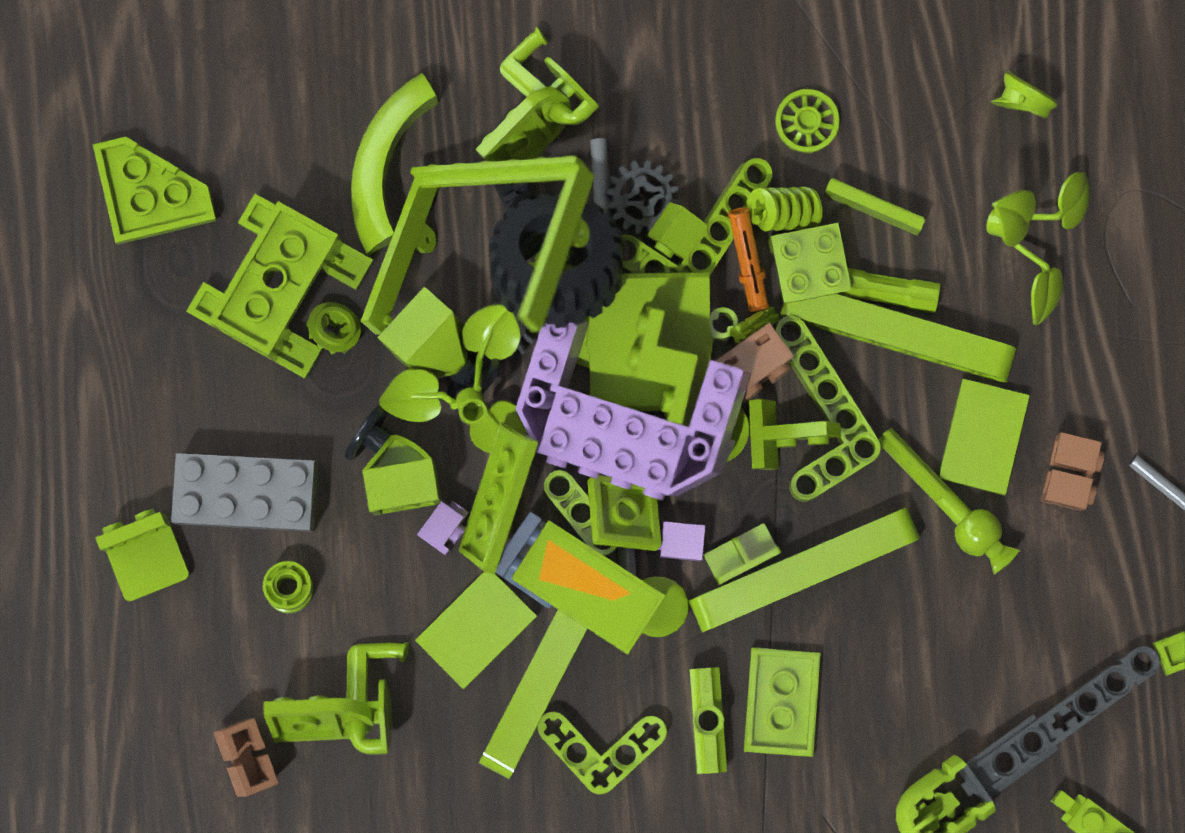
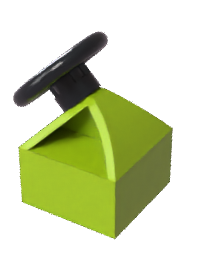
(431, 339)
(399, 473)

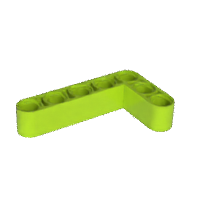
(706, 244)
(829, 409)

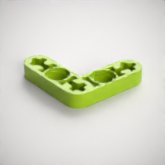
(594, 760)

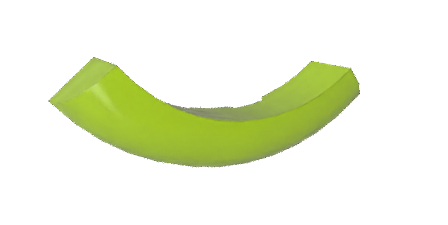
(375, 156)

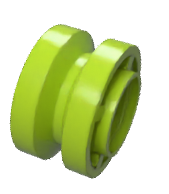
(288, 571)

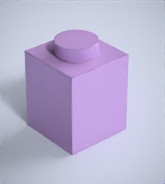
(682, 541)

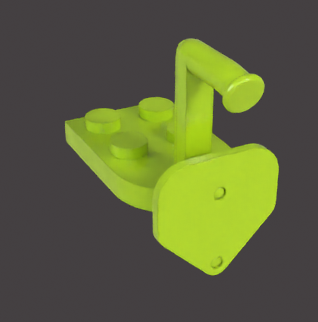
(541, 114)
(340, 717)

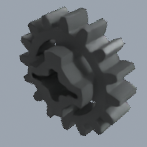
(637, 182)

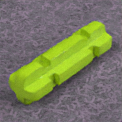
(753, 324)

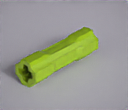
(912, 294)

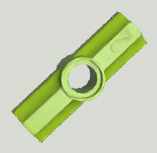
(710, 744)

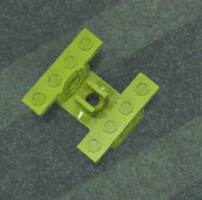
(261, 314)

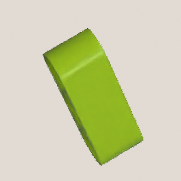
(566, 504)

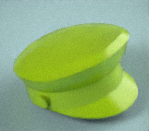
(1024, 97)
(671, 612)

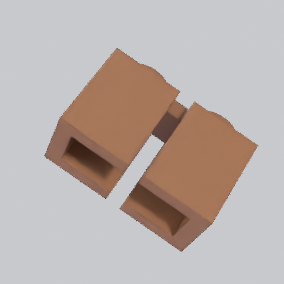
(1075, 455)
(247, 772)

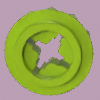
(336, 315)

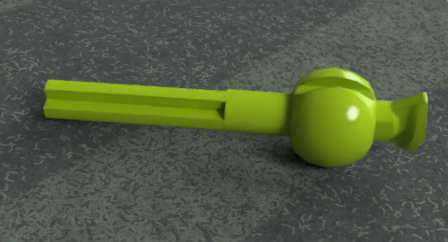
(977, 530)

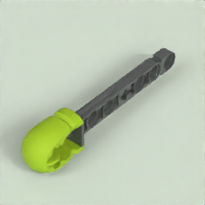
(980, 772)

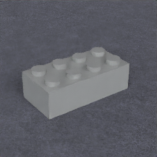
(244, 492)

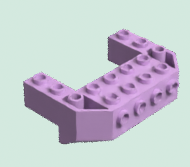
(621, 440)

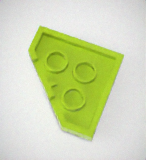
(148, 193)

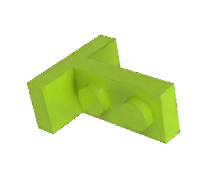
(768, 436)

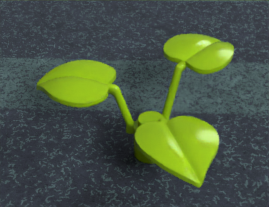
(1011, 223)
(415, 393)

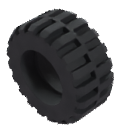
(579, 290)

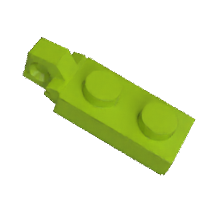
(1086, 816)

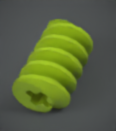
(785, 208)

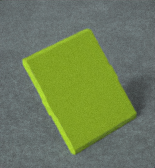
(684, 326)

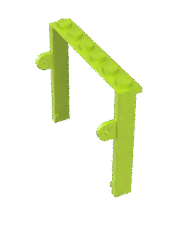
(413, 232)

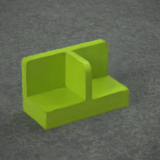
(741, 554)

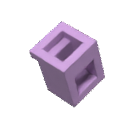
(444, 526)

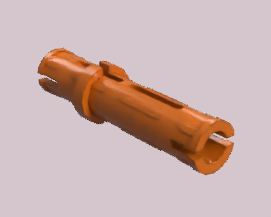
(751, 271)

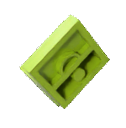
(662, 364)

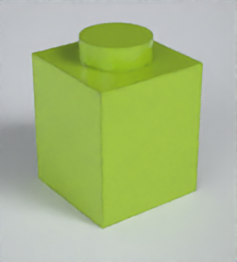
(676, 231)

